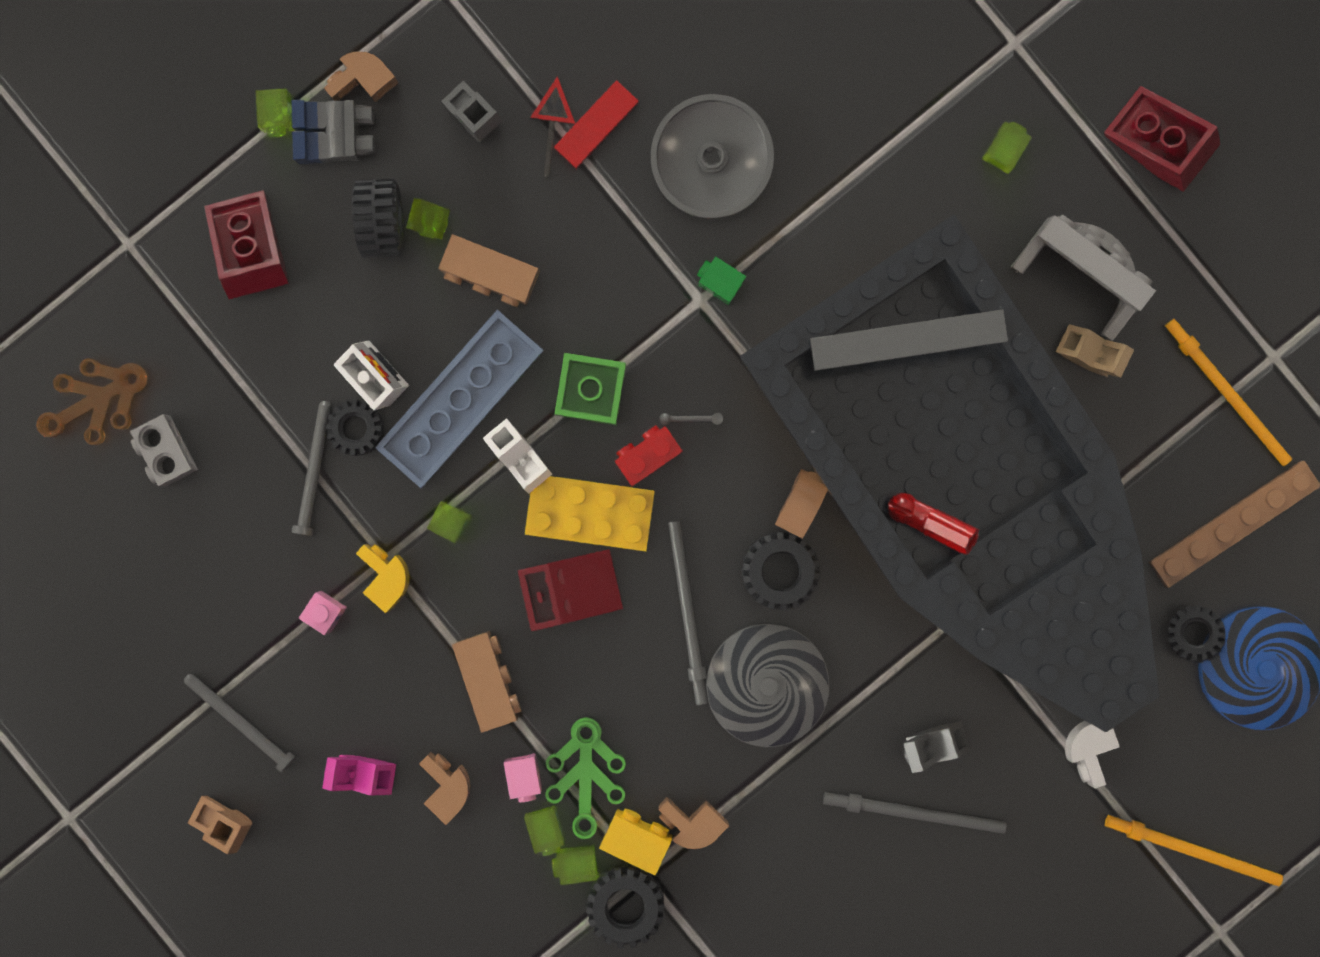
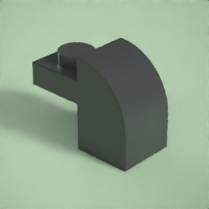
(472, 111)
(935, 746)

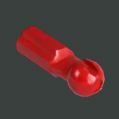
(933, 522)

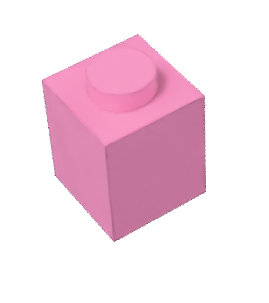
(322, 612)
(523, 777)

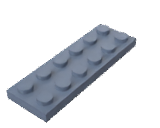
(459, 399)

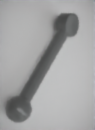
(716, 418)

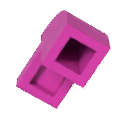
(359, 774)

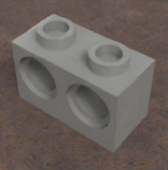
(170, 446)

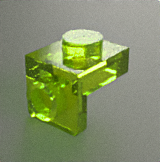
(428, 219)

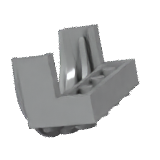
(1110, 268)

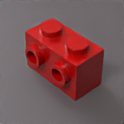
(648, 456)

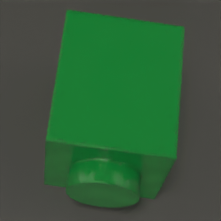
(720, 279)

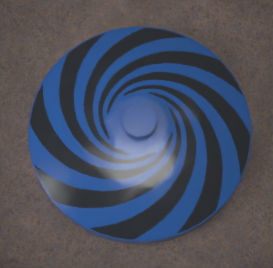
(1264, 669)

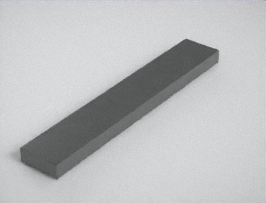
(908, 340)

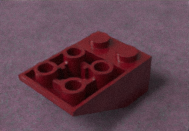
(570, 589)

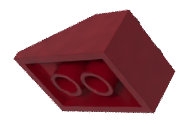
(1164, 137)
(245, 245)

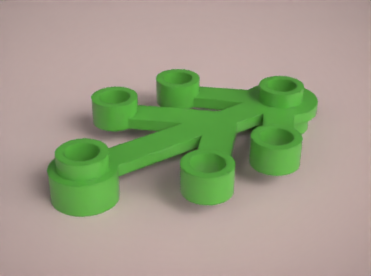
(585, 771)

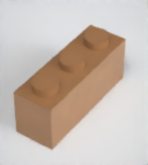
(488, 271)
(486, 681)

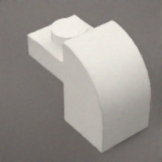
(517, 455)
(1083, 745)

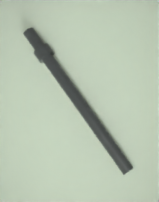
(696, 672)
(855, 803)

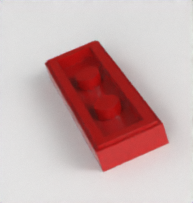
(596, 124)

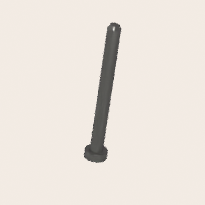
(313, 471)
(283, 760)

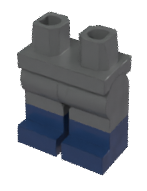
(331, 131)

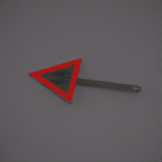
(553, 109)

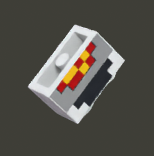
(371, 375)

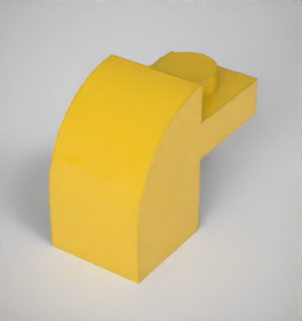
(392, 580)

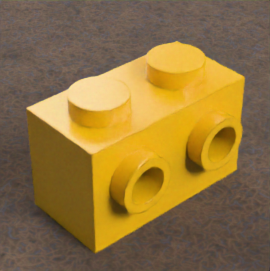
(636, 841)

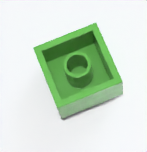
(590, 389)

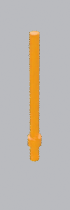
(1190, 347)
(1138, 831)

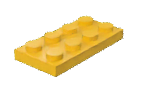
(590, 513)

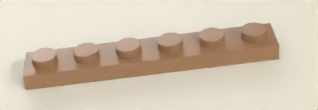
(1234, 524)

